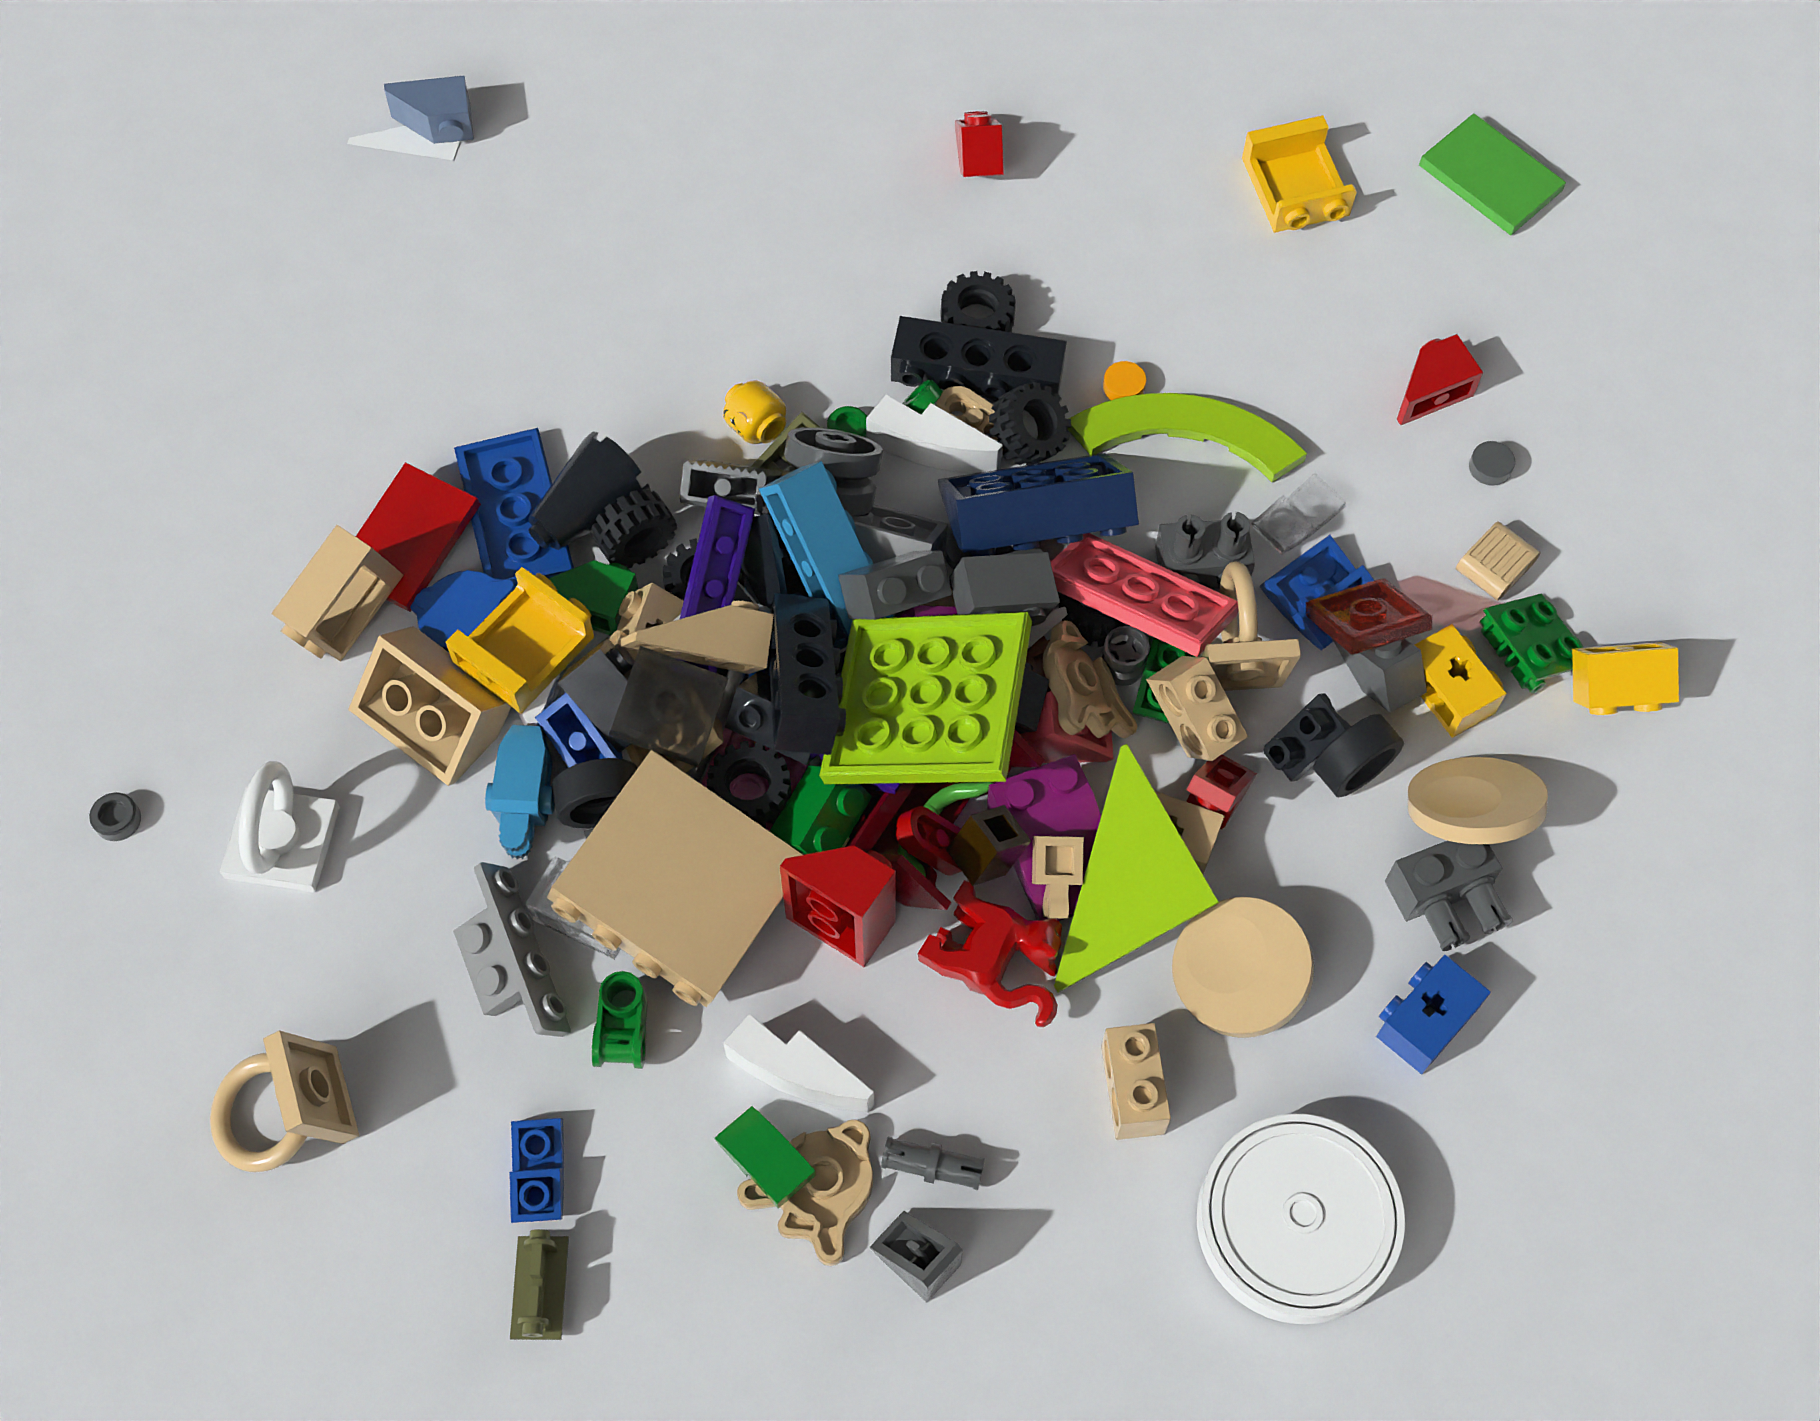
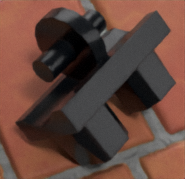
(1305, 737)

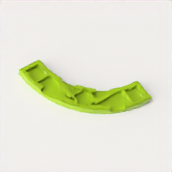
(1188, 418)

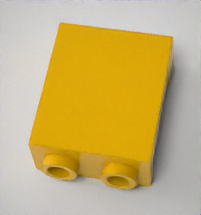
(1296, 175)
(524, 641)

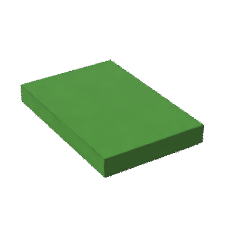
(1492, 174)

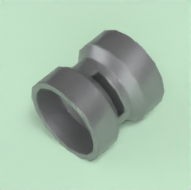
(1126, 645)

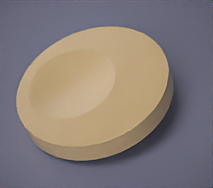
(1477, 800)
(1243, 967)

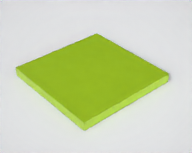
(929, 699)

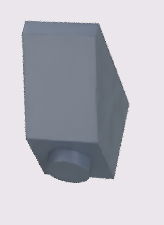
(432, 108)

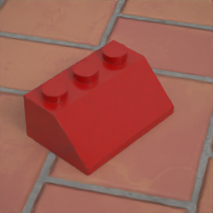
(841, 898)

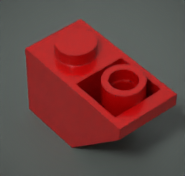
(979, 144)

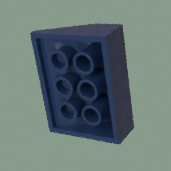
(1039, 503)

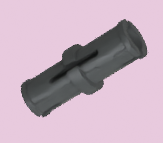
(932, 1163)

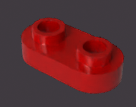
(927, 838)

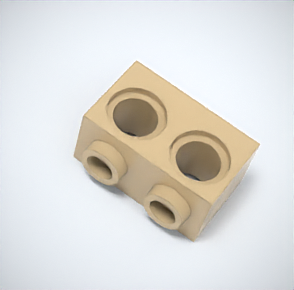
(1197, 708)
(1135, 1081)

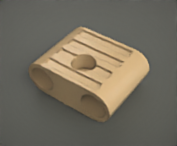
(1497, 560)

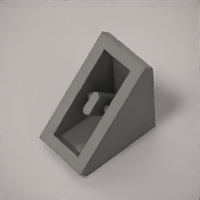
(918, 1254)

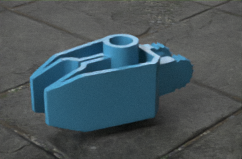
(521, 788)

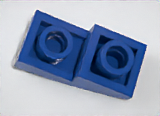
(537, 1170)

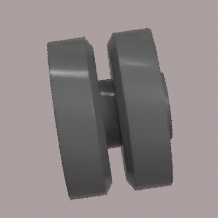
(845, 455)

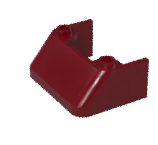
(878, 829)

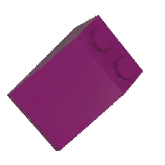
(1049, 803)

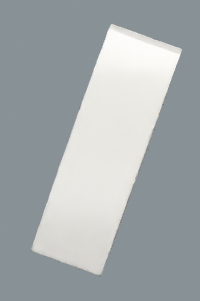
(932, 438)
(796, 1067)

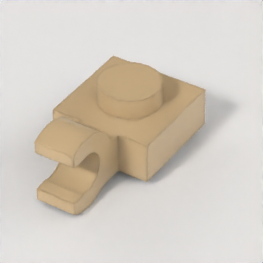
(1057, 864)

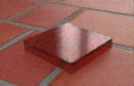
(1368, 616)

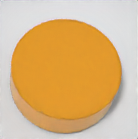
(1124, 380)

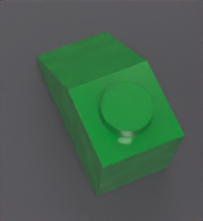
(599, 589)

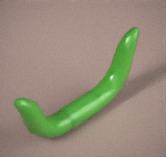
(941, 800)

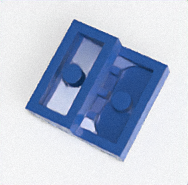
(1313, 575)

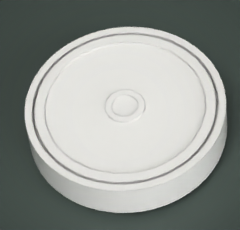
(1300, 1218)

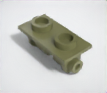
(539, 1286)

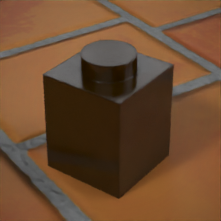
(988, 845)

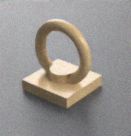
(1243, 657)
(309, 1096)

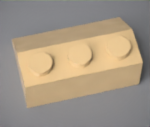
(427, 704)

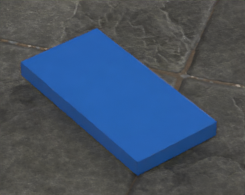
(509, 481)

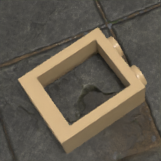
(336, 595)

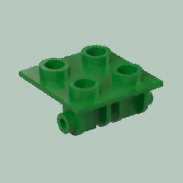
(1534, 635)

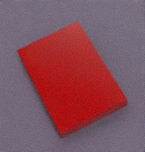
(417, 528)

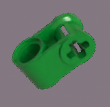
(620, 1032)

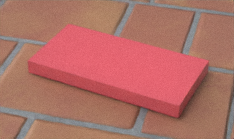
(1142, 594)

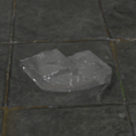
(1299, 515)

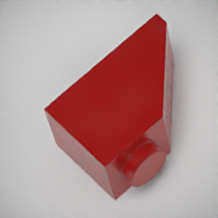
(1440, 378)

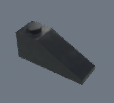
(769, 563)

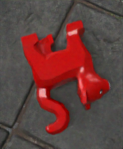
(990, 947)

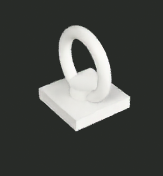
(279, 834)

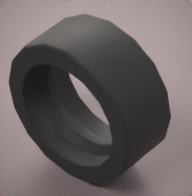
(1358, 755)
(589, 789)

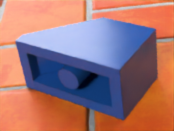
(574, 733)

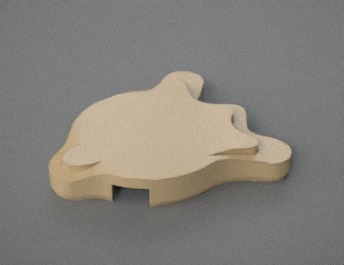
(1083, 686)
(832, 1197)

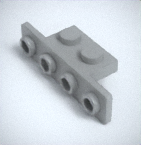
(506, 957)

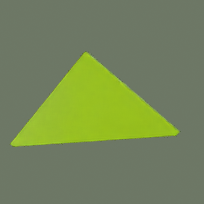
(1135, 879)

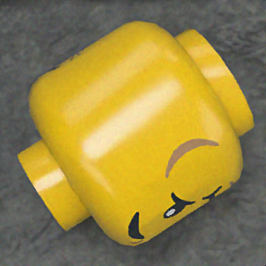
(754, 412)

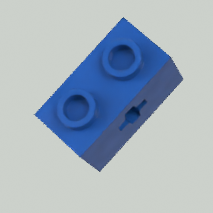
(1416, 1035)

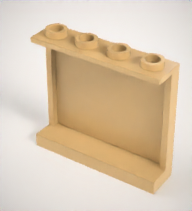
(674, 880)

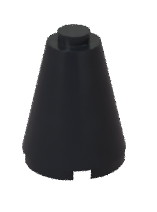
(582, 490)

